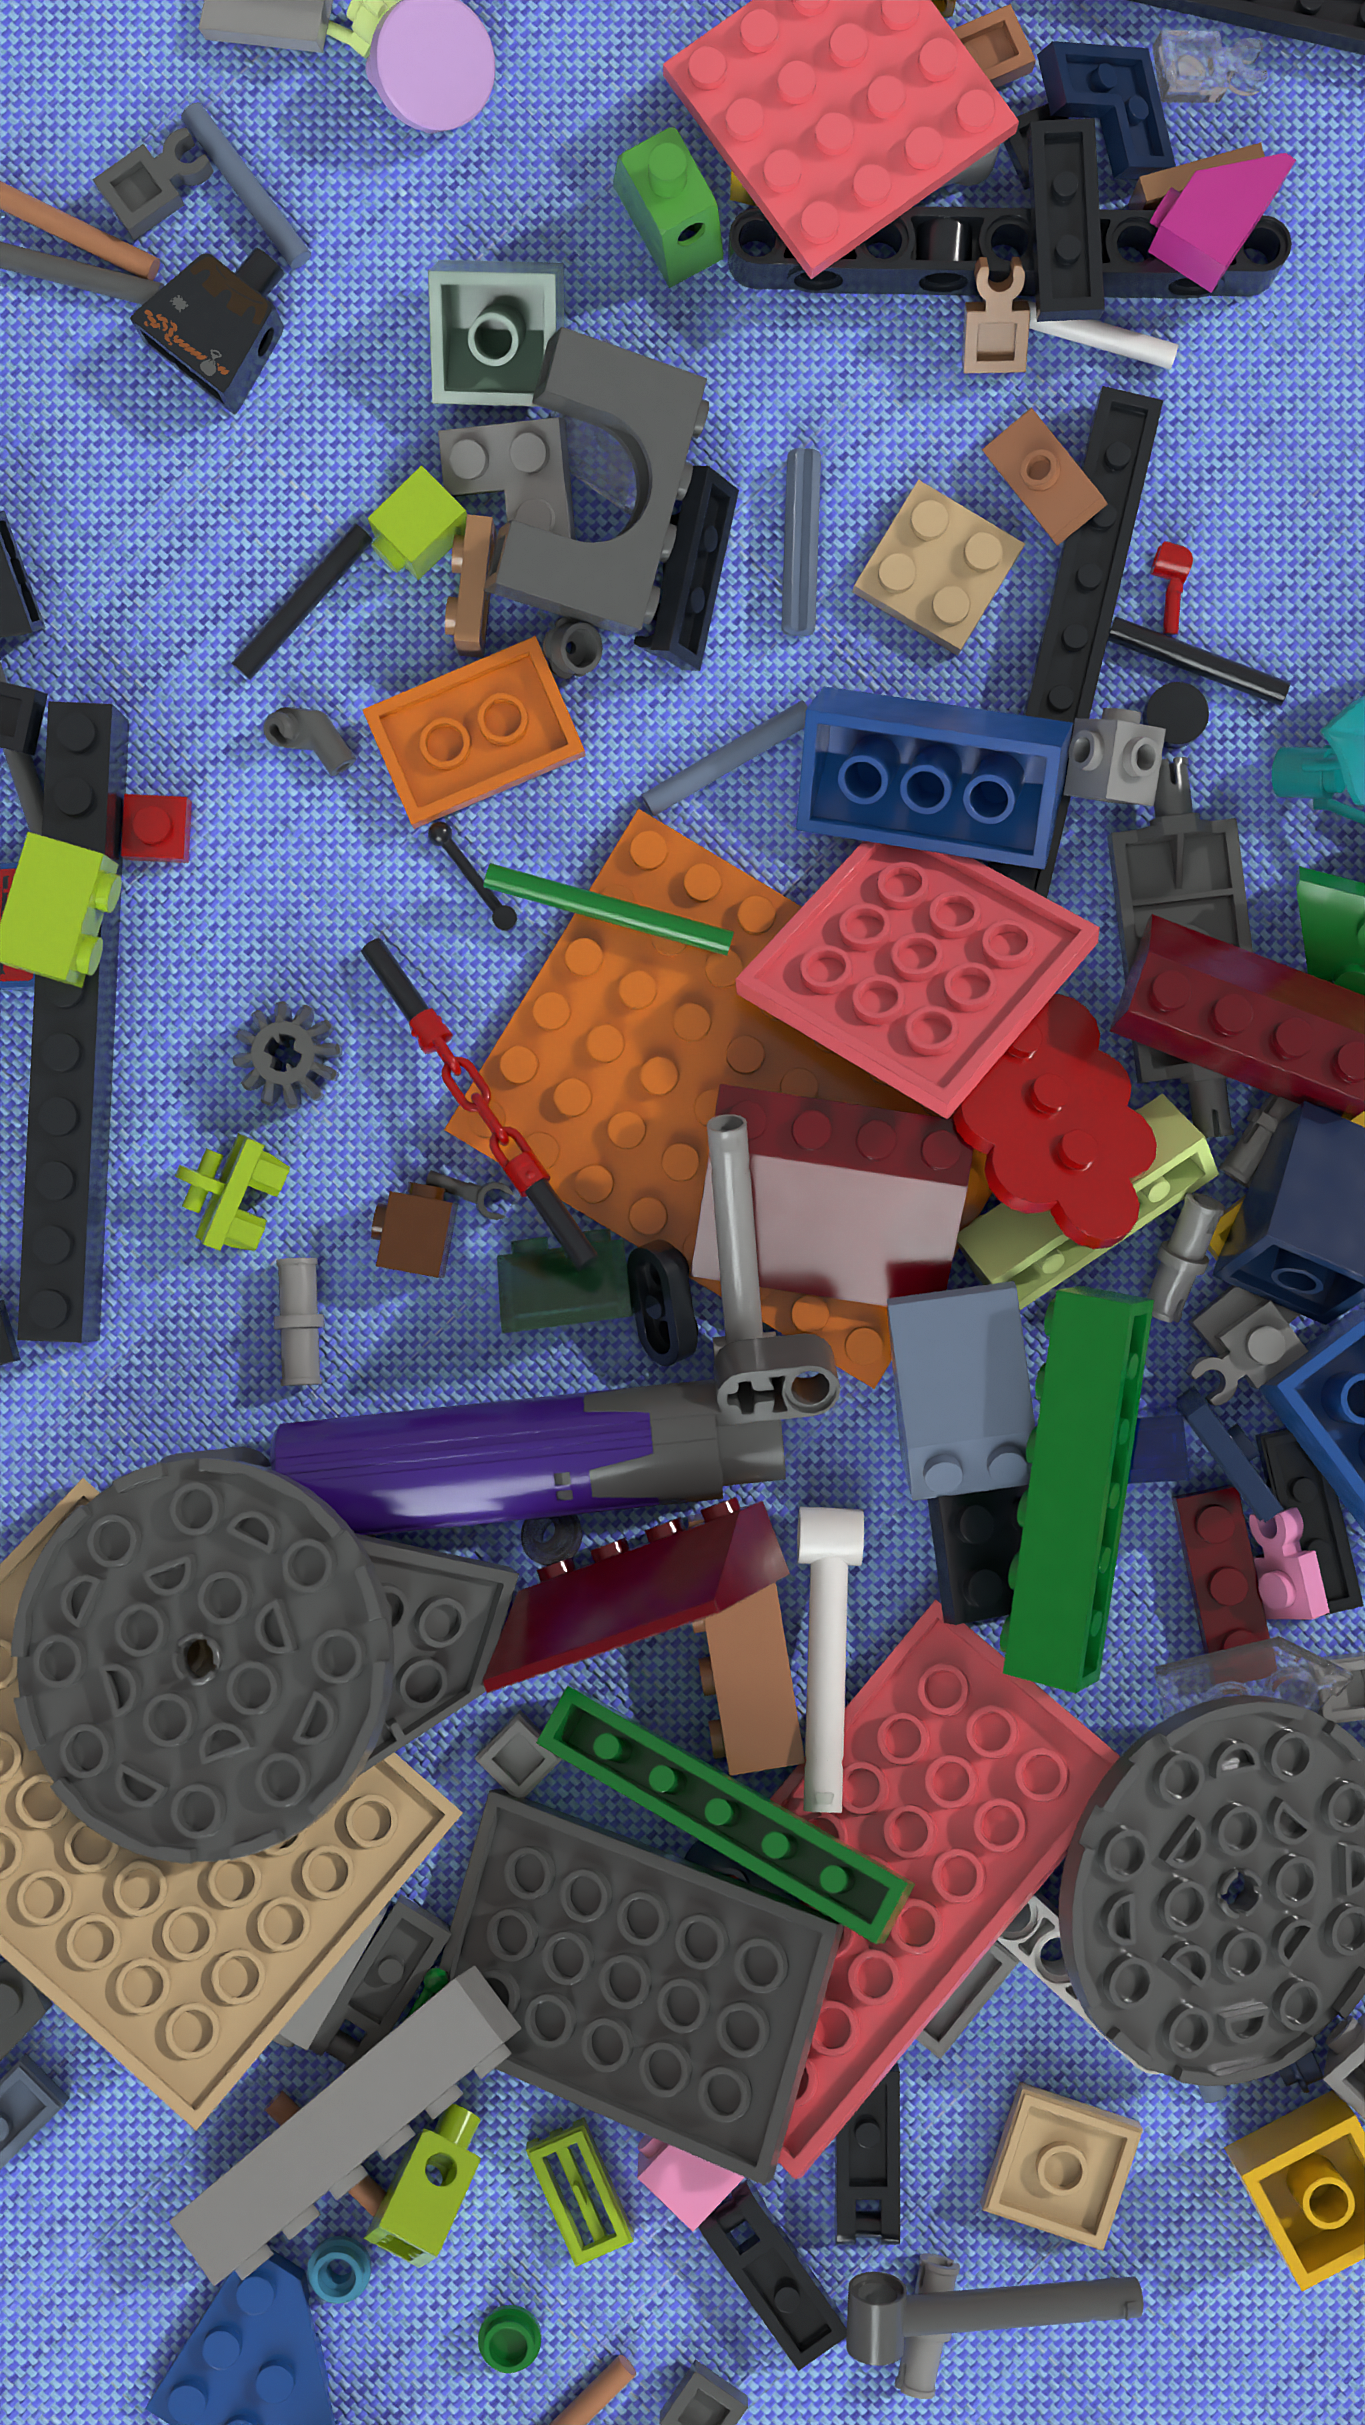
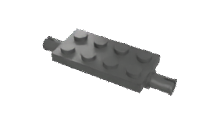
(1194, 878)

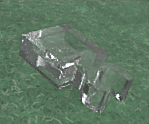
(1199, 70)

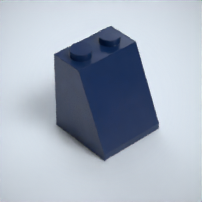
(1303, 1218)

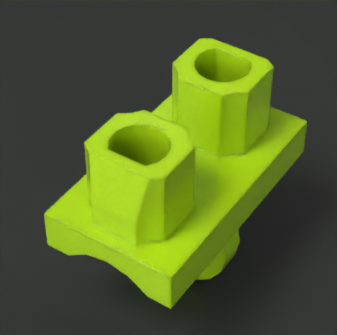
(223, 1219)

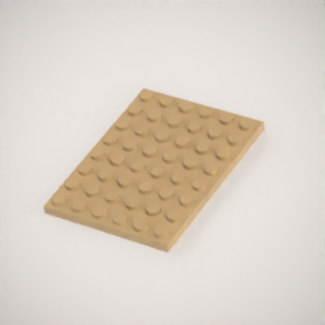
(197, 1960)

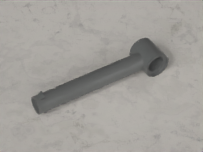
(884, 2314)

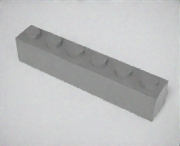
(344, 2125)

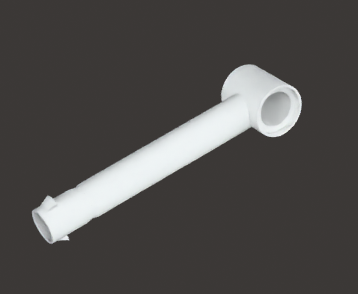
(830, 1543)

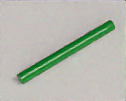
(608, 909)

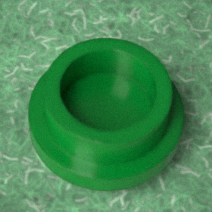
(509, 2338)

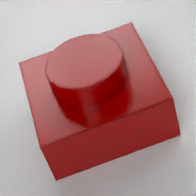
(156, 828)

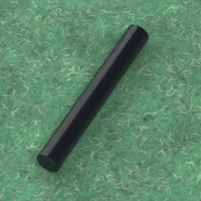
(302, 601)
(1198, 661)

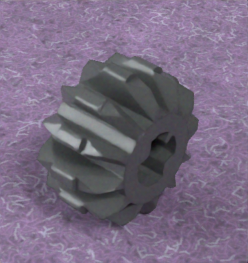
(268, 1066)

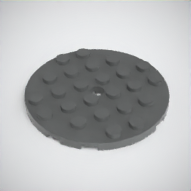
(296, 1641)
(1142, 1918)

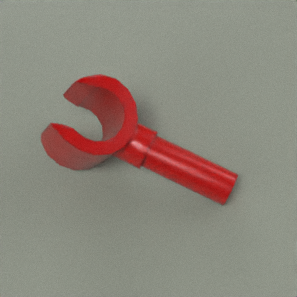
(1174, 564)

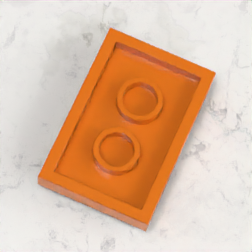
(474, 732)

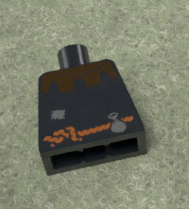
(216, 324)

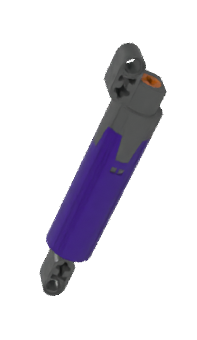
(559, 1449)

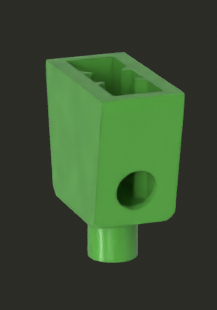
(664, 197)

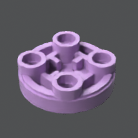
(432, 63)

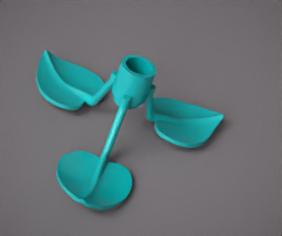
(1330, 769)

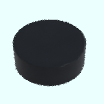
(1180, 711)

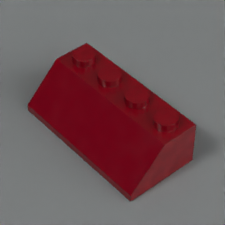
(1245, 1018)

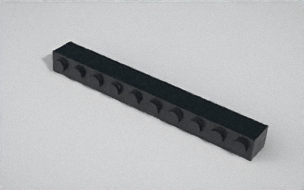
(73, 1048)

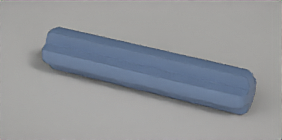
(801, 542)

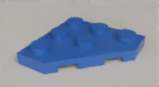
(250, 2357)

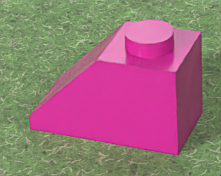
(1215, 216)

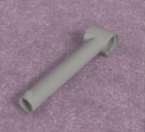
(735, 1230)

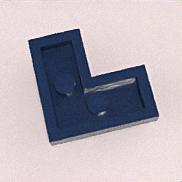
(1120, 91)

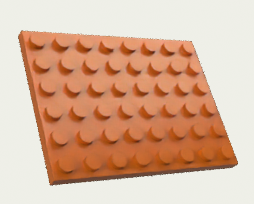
(625, 1060)

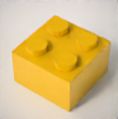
(1308, 2186)

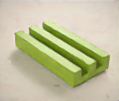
(559, 2142)

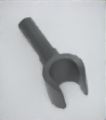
(468, 1191)

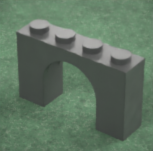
(653, 417)

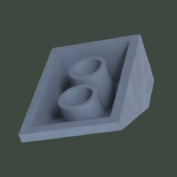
(961, 1390)

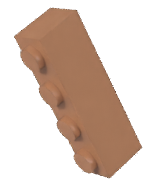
(752, 1684)

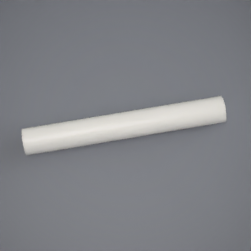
(1108, 338)

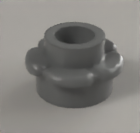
(585, 648)

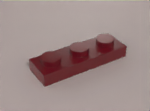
(1220, 1568)

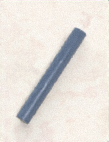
(245, 185)
(726, 759)

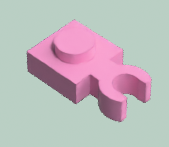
(1286, 1575)

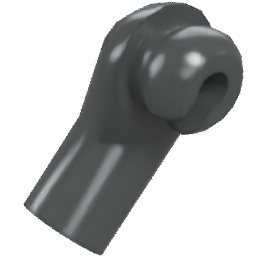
(309, 731)

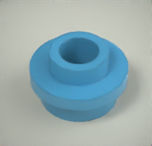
(336, 2287)

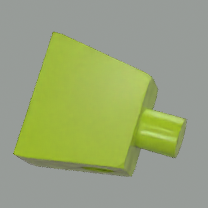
(414, 2211)

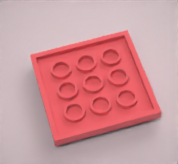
(839, 113)
(918, 967)

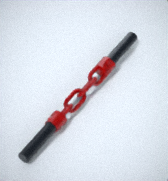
(525, 1169)

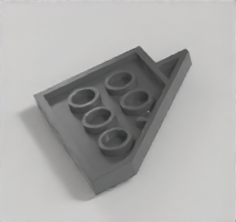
(444, 1632)

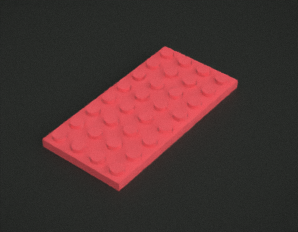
(972, 1798)

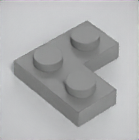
(514, 458)

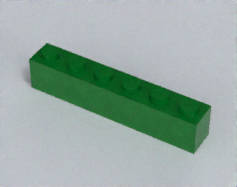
(1076, 1486)
(727, 1815)

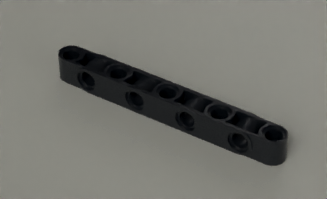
(942, 244)

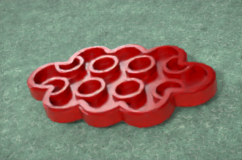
(1061, 1127)

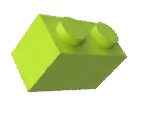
(57, 910)

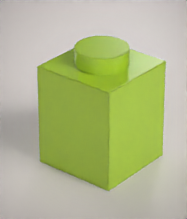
(417, 524)

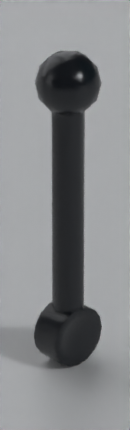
(503, 916)

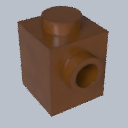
(415, 1230)

